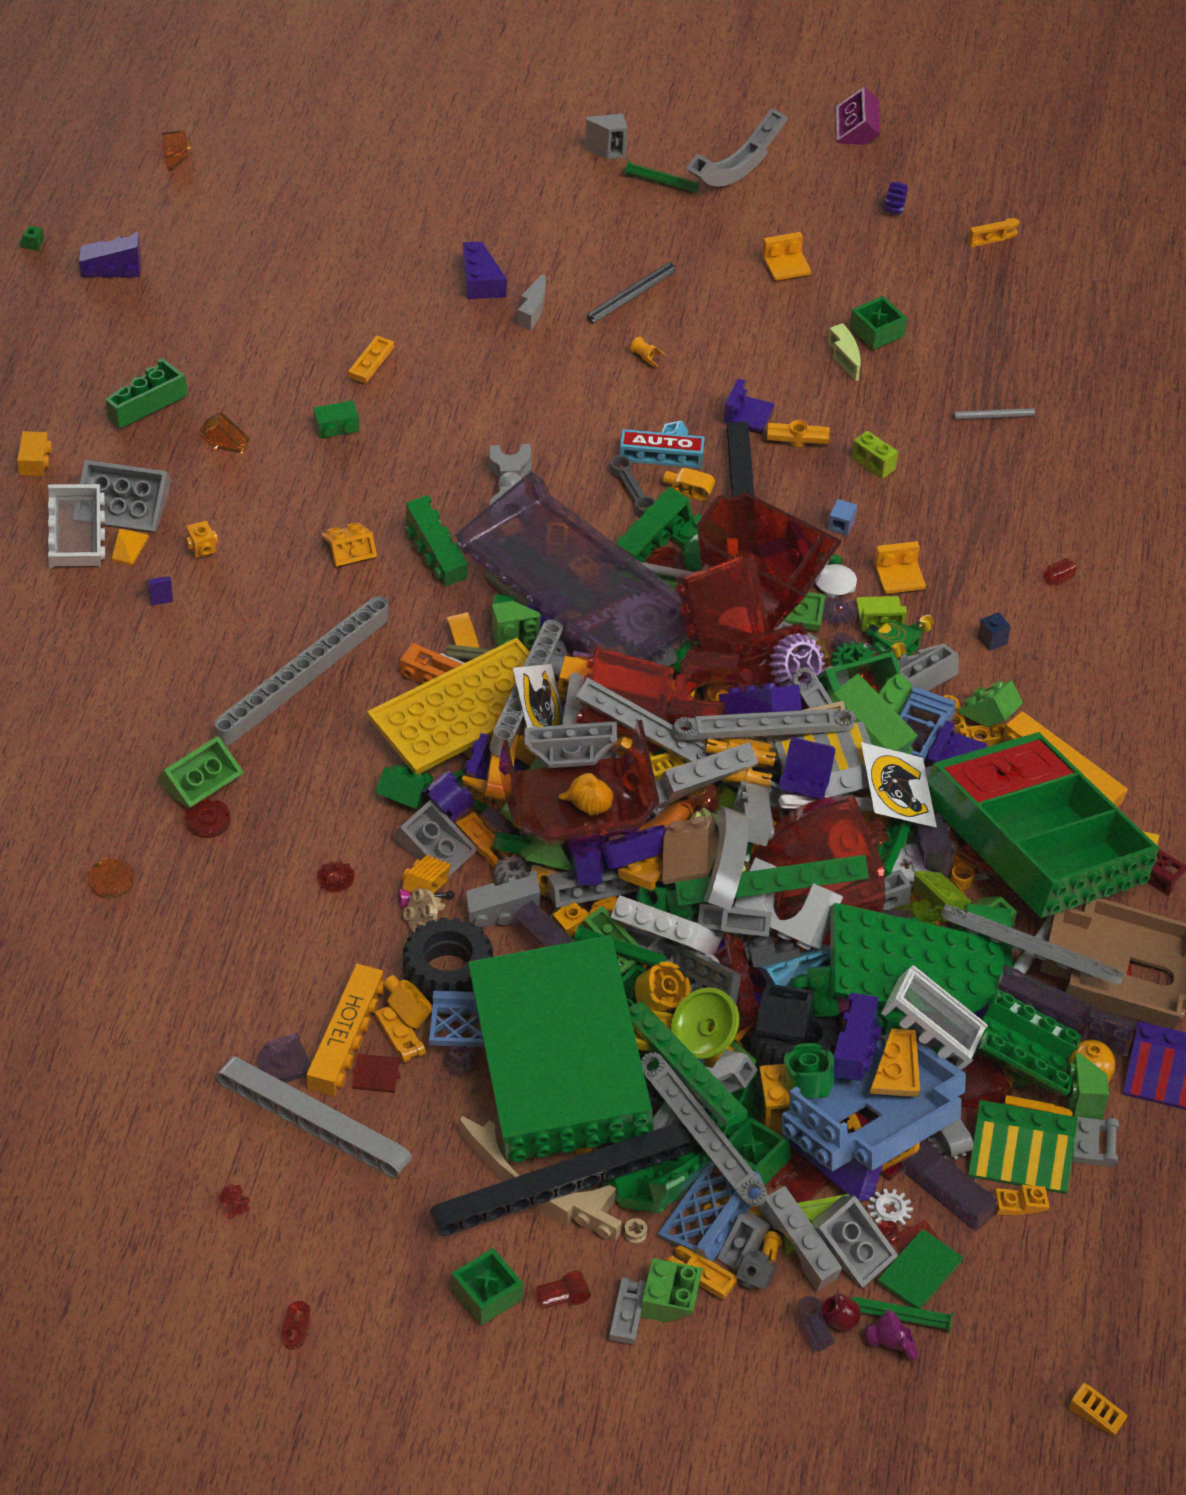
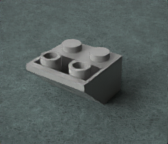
(606, 136)

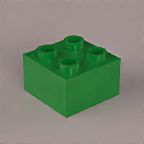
(878, 322)
(761, 1148)
(487, 1286)

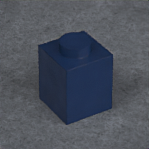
(994, 631)

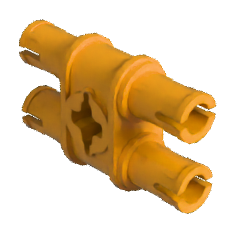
(747, 775)

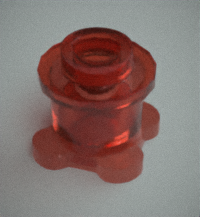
(234, 1200)

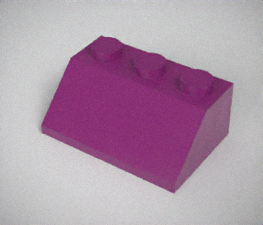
(858, 118)

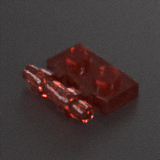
(806, 1184)

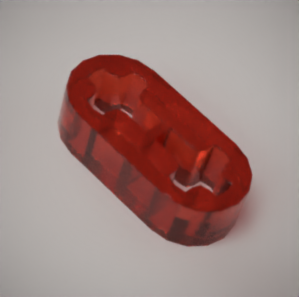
(301, 1325)

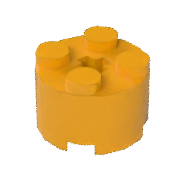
(662, 987)

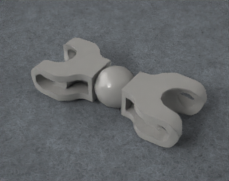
(509, 467)

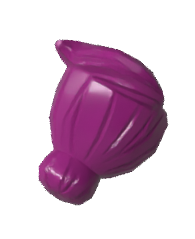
(892, 1335)

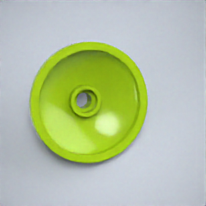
(696, 1017)

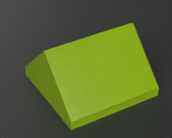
(938, 890)

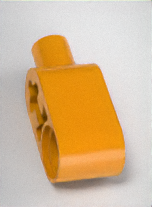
(691, 483)
(408, 1001)

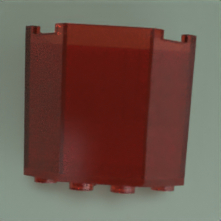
(785, 549)

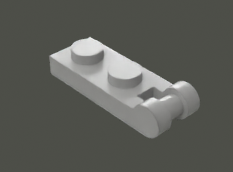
(627, 1311)

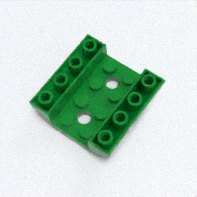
(1028, 1043)

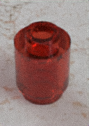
(1060, 571)

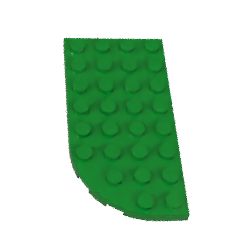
(877, 948)

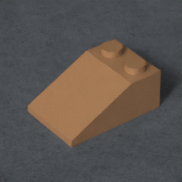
(689, 849)

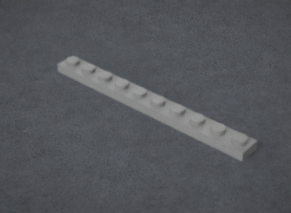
(655, 728)

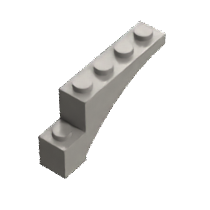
(699, 773)
(732, 1070)

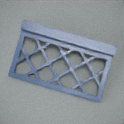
(456, 1005)
(717, 1232)

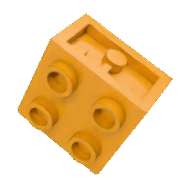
(785, 256)
(350, 543)
(899, 567)

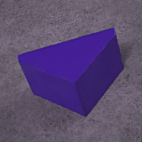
(160, 590)

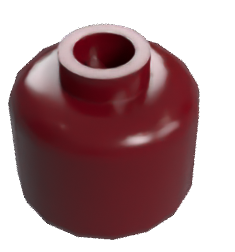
(841, 1312)

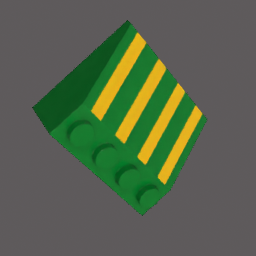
(1022, 1146)

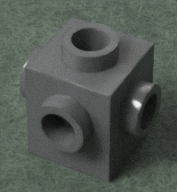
(764, 1270)

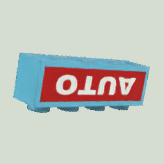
(662, 448)

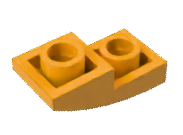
(462, 630)
(1023, 1201)

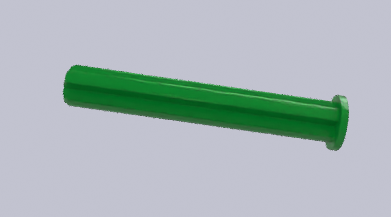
(661, 177)
(623, 948)
(905, 1313)

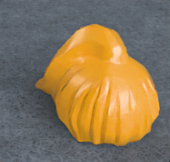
(589, 794)

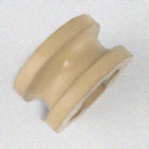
(640, 1226)

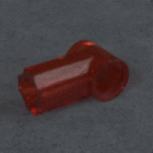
(569, 1289)

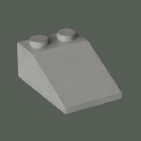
(434, 834)
(854, 1240)

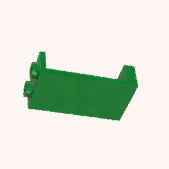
(882, 667)

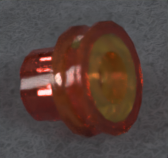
(705, 798)

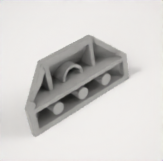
(571, 743)

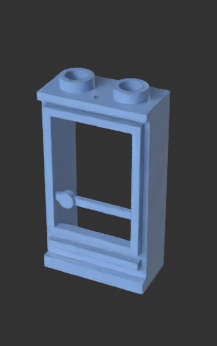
(931, 704)

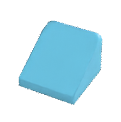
(675, 428)

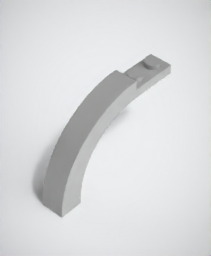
(743, 160)
(729, 858)

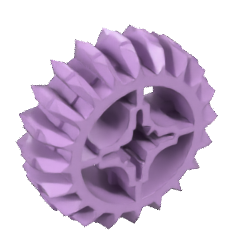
(787, 663)

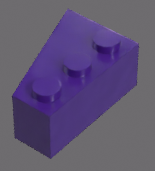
(111, 258)
(482, 273)
(762, 700)
(587, 860)
(858, 1038)

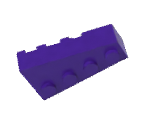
(851, 1177)

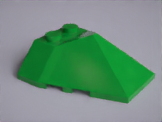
(659, 1184)

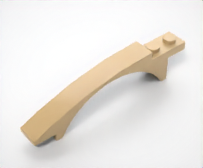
(586, 1208)

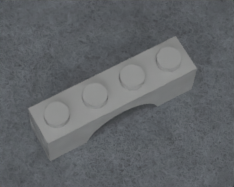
(815, 1257)

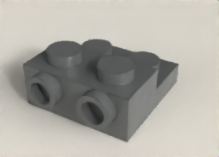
(764, 952)

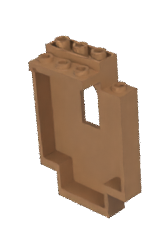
(1116, 936)

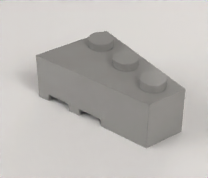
(929, 666)
(755, 804)
(499, 903)

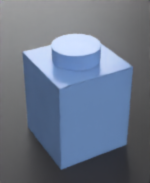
(842, 517)

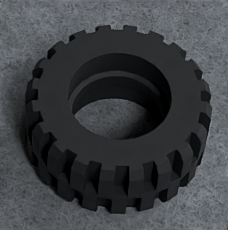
(443, 939)
(772, 1050)

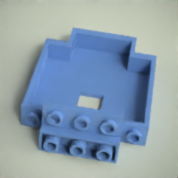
(902, 1119)

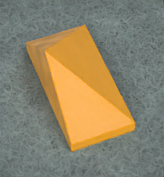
(128, 546)

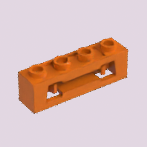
(421, 669)

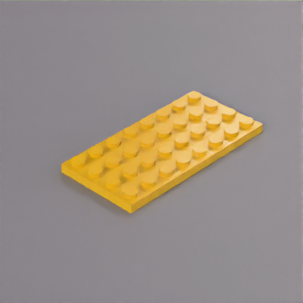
(451, 709)

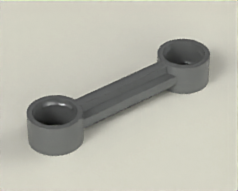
(630, 483)

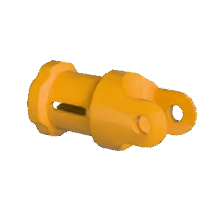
(645, 350)

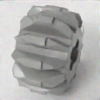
(511, 867)

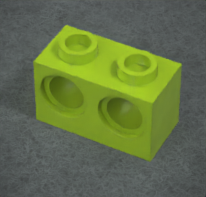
(874, 454)

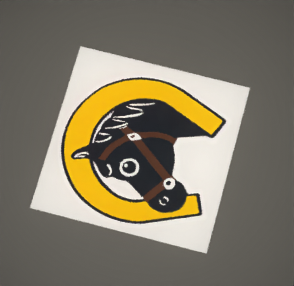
(539, 695)
(898, 785)

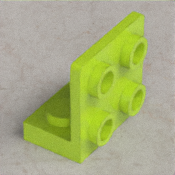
(880, 611)

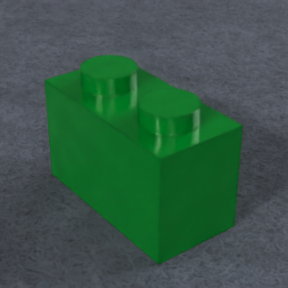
(336, 419)

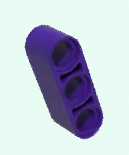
(634, 847)

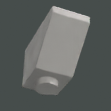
(743, 1238)

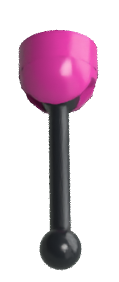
(404, 896)

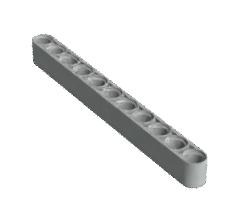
(301, 670)

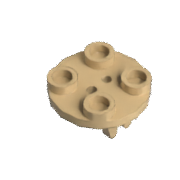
(422, 908)

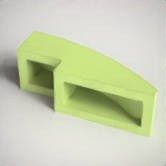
(845, 350)

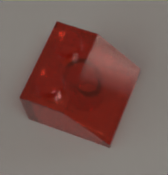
(983, 1082)

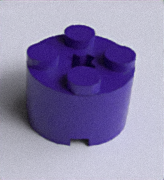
(449, 796)

